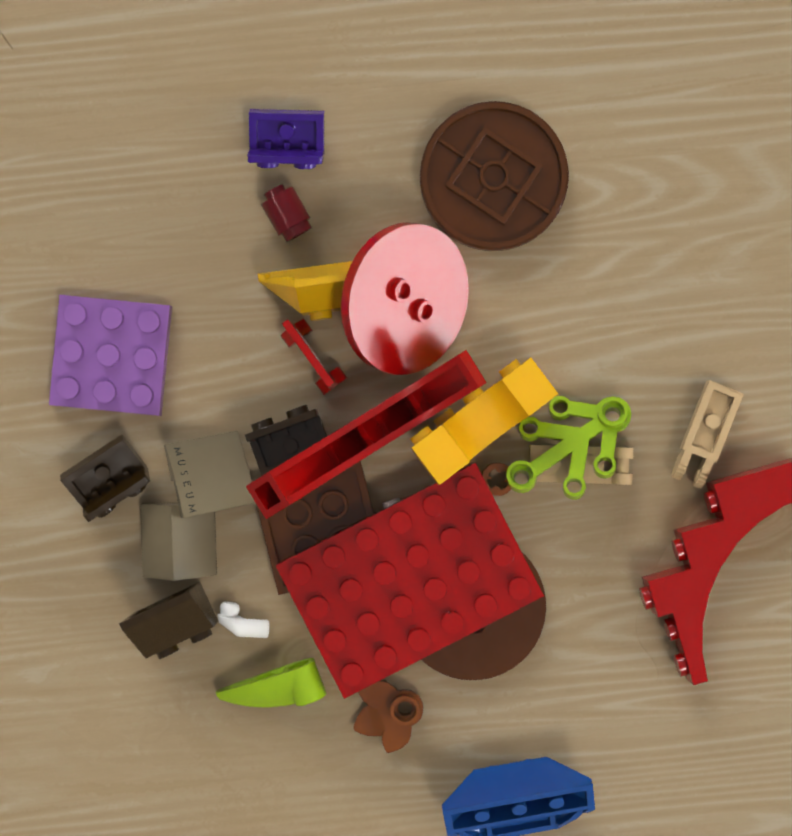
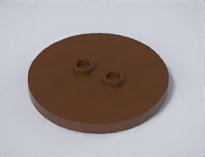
(494, 176)
(495, 646)

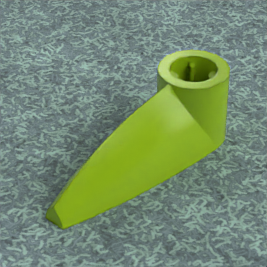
(287, 685)

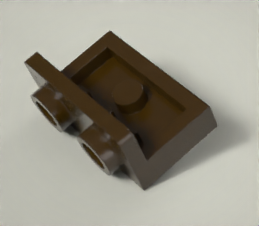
(283, 440)
(106, 478)

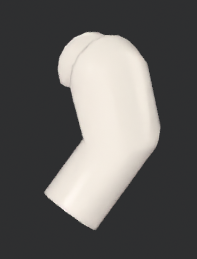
(240, 626)

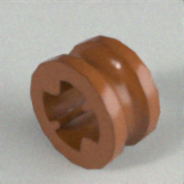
(499, 467)

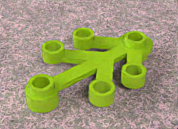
(574, 441)

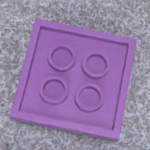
(110, 355)

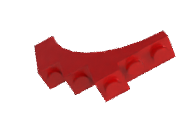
(365, 434)
(684, 591)

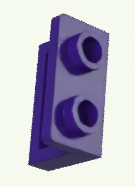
(286, 138)

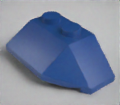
(518, 799)

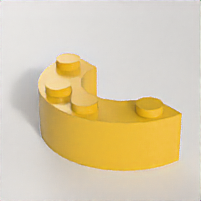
(482, 419)

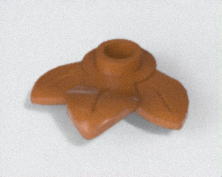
(383, 717)

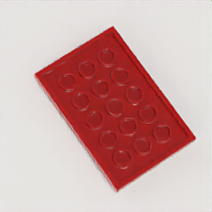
(409, 580)

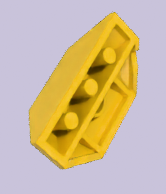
(309, 289)

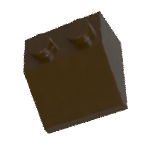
(171, 621)

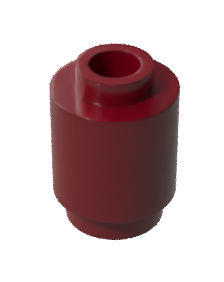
(286, 212)

